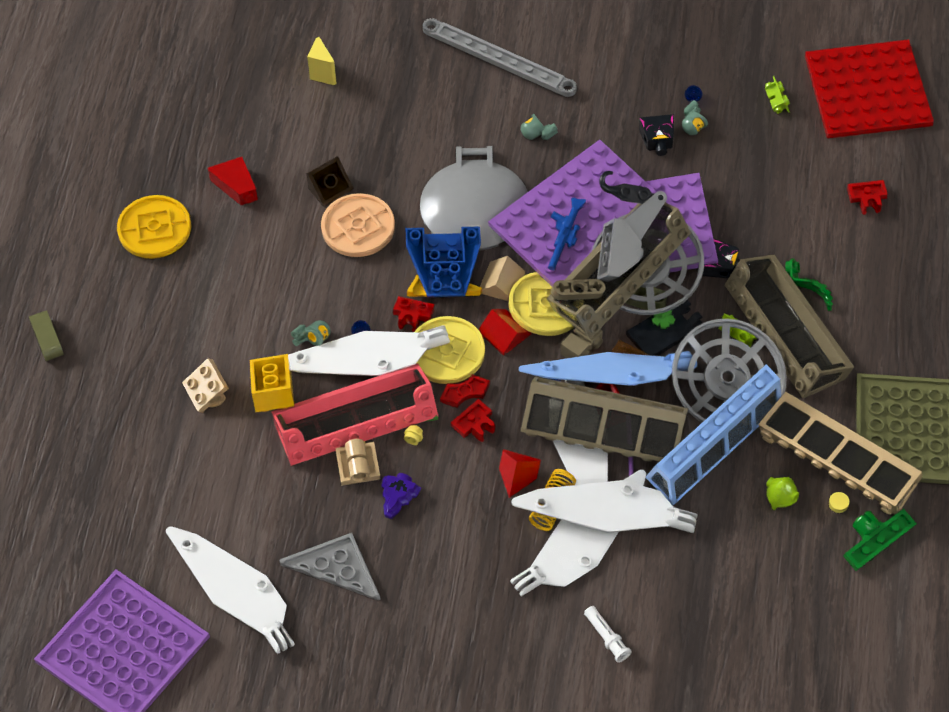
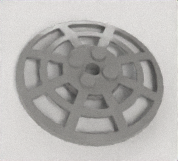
(661, 276)
(722, 364)

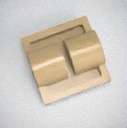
(206, 386)
(357, 462)

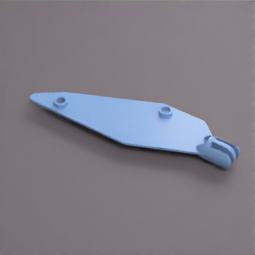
(610, 368)

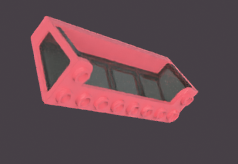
(355, 412)

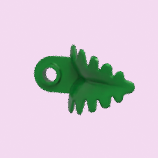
(793, 268)

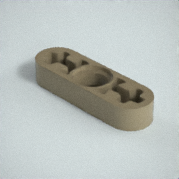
(584, 284)

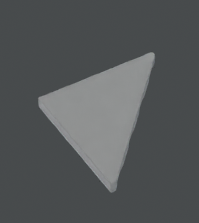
(336, 563)

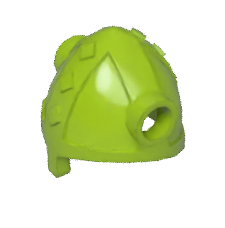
(781, 492)

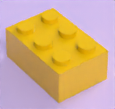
(271, 383)

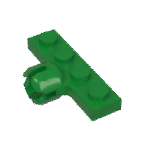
(876, 536)

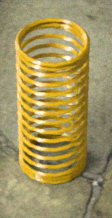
(567, 474)

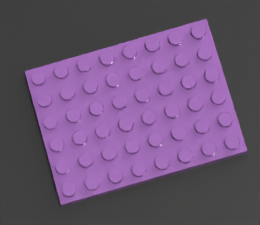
(528, 221)

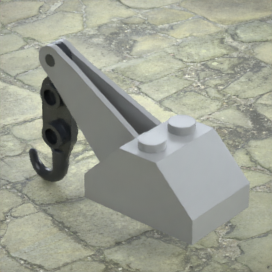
(622, 238)

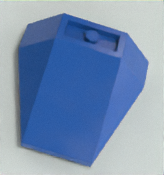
(444, 260)

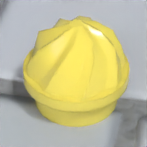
(413, 434)

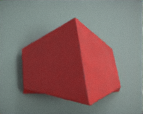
(518, 471)

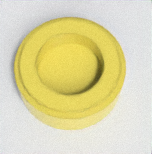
(839, 502)

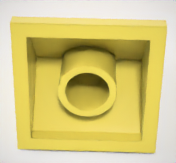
(321, 63)

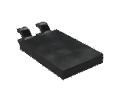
(655, 340)

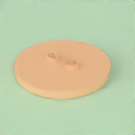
(358, 225)

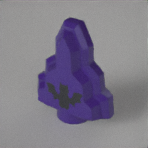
(397, 493)

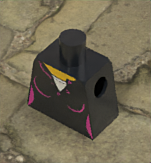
(657, 132)
(727, 261)

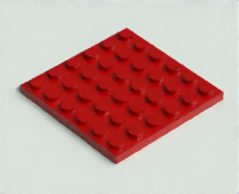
(868, 89)

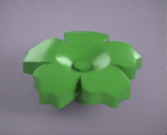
(663, 319)

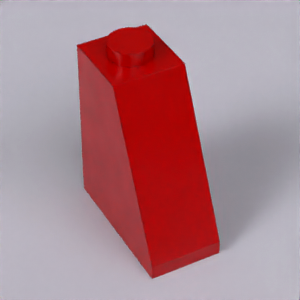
(234, 180)

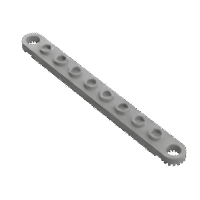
(499, 57)

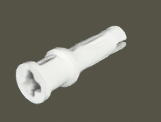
(612, 640)

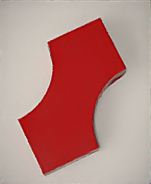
(458, 393)

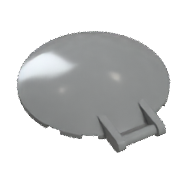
(470, 195)

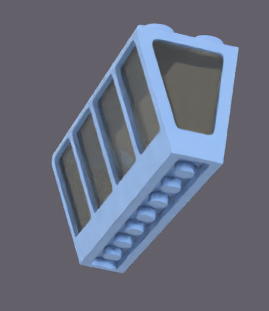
(716, 436)

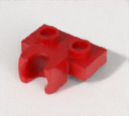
(868, 194)
(412, 312)
(474, 420)

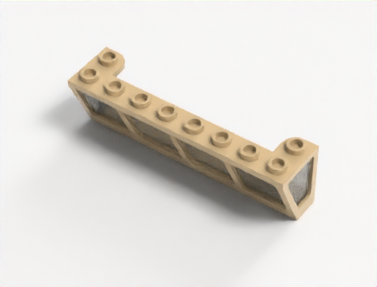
(840, 452)

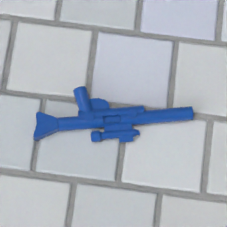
(565, 233)

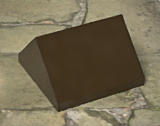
(328, 181)

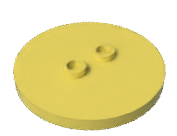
(531, 308)
(457, 359)

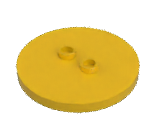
(154, 226)

